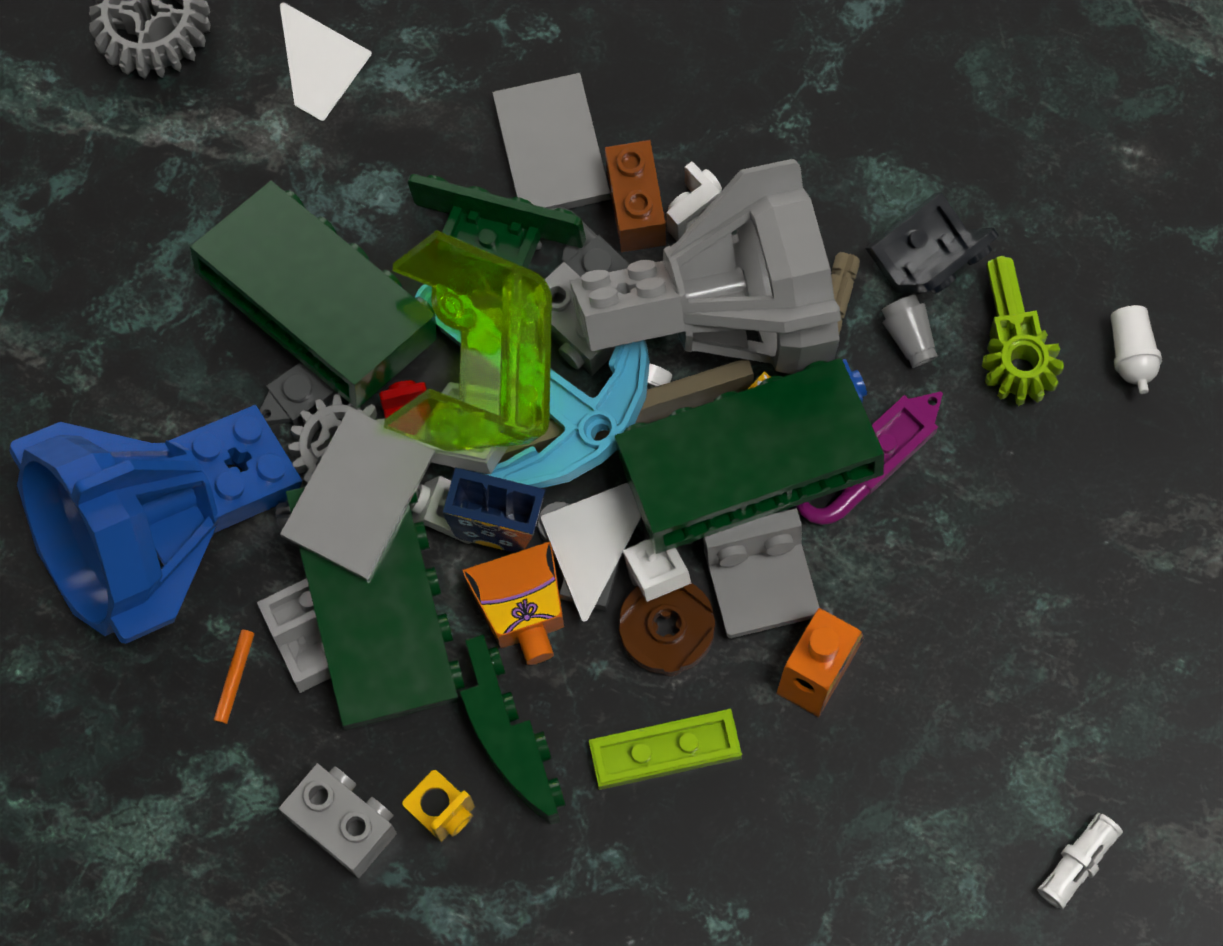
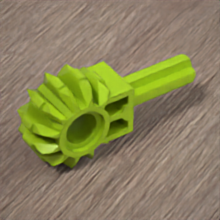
(1017, 336)

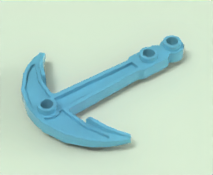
(578, 415)

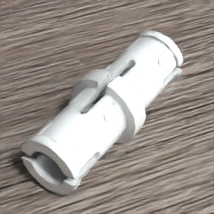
(1080, 861)

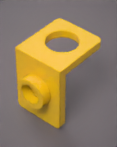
(452, 819)

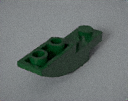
(511, 748)

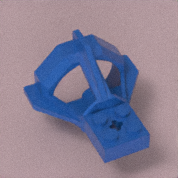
(116, 502)

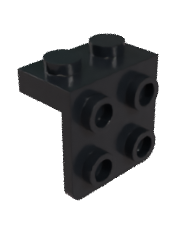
(929, 247)

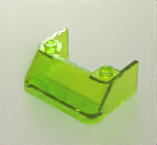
(503, 349)

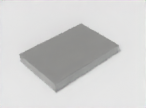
(552, 143)
(357, 494)

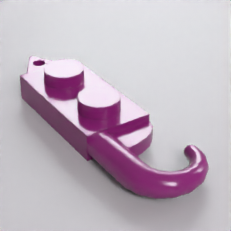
(901, 434)

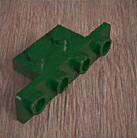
(496, 223)

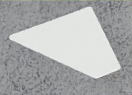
(319, 62)
(590, 541)

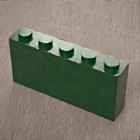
(315, 293)
(749, 454)
(384, 631)

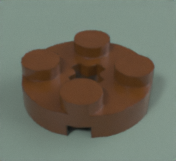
(669, 653)

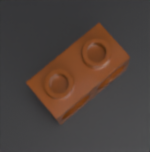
(635, 196)

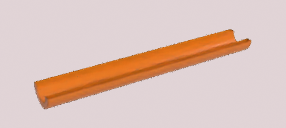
(234, 676)

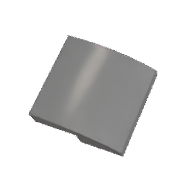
(297, 634)

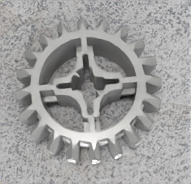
(160, 42)

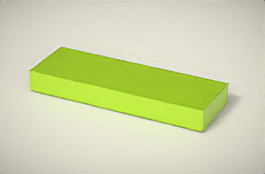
(665, 749)

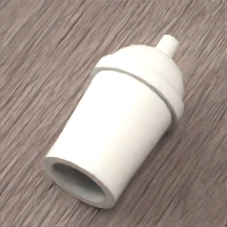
(1135, 346)

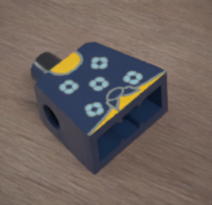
(492, 510)

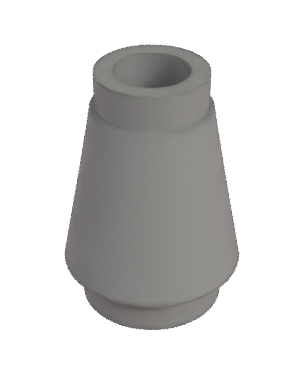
(910, 329)

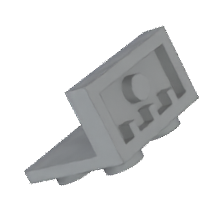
(761, 574)

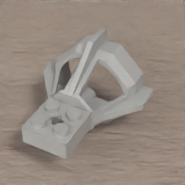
(722, 284)

